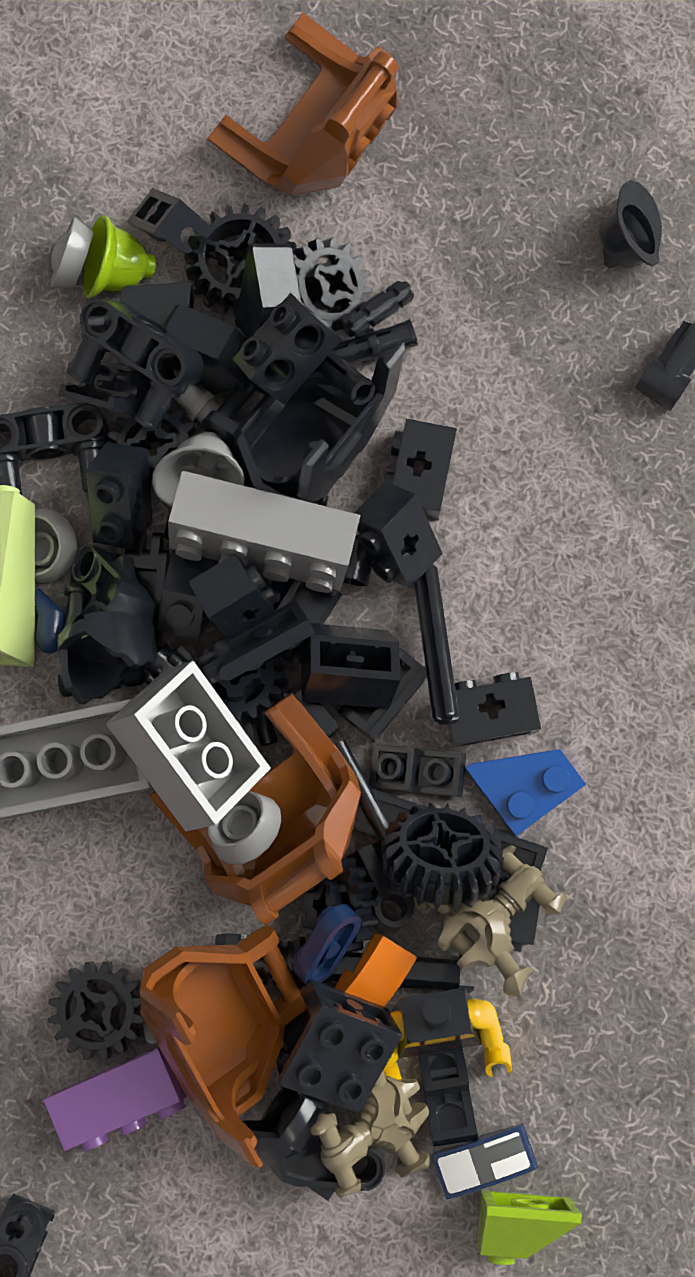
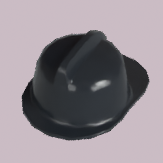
(632, 230)

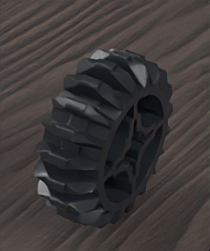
(226, 253)
(442, 856)

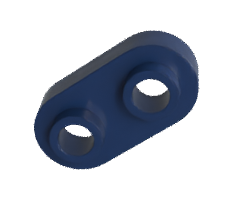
(327, 944)

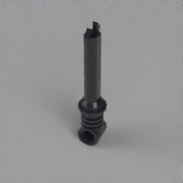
(424, 974)

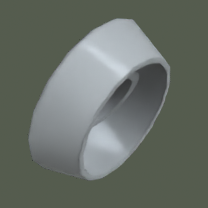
(70, 255)
(54, 546)
(246, 829)

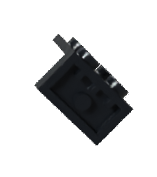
(340, 1047)

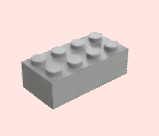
(261, 527)
(64, 762)

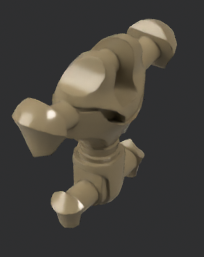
(483, 931)
(383, 1121)

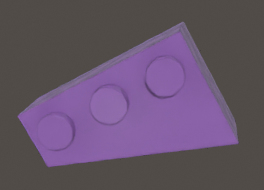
(115, 1100)

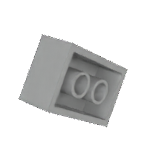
(189, 746)

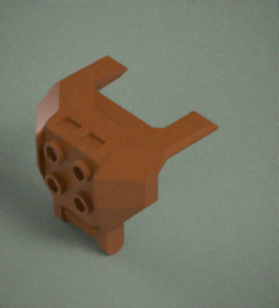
(329, 123)
(317, 811)
(221, 1026)

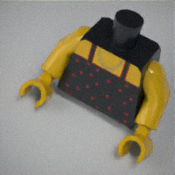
(445, 1023)

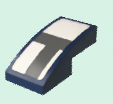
(484, 1161)

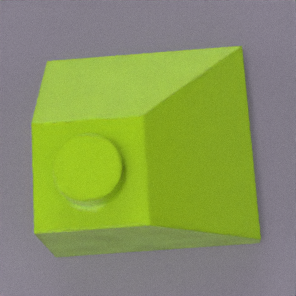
(522, 1224)

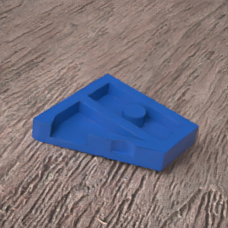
(526, 785)

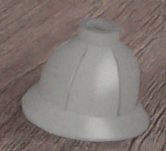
(200, 455)

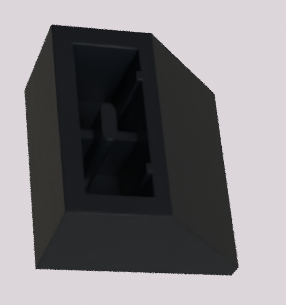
(350, 666)

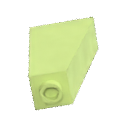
(17, 578)

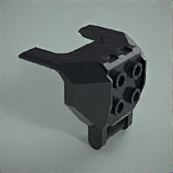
(310, 439)

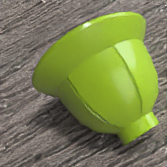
(114, 260)

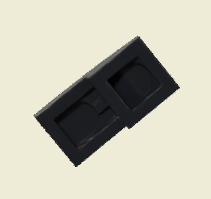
(448, 1097)

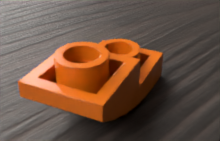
(378, 971)

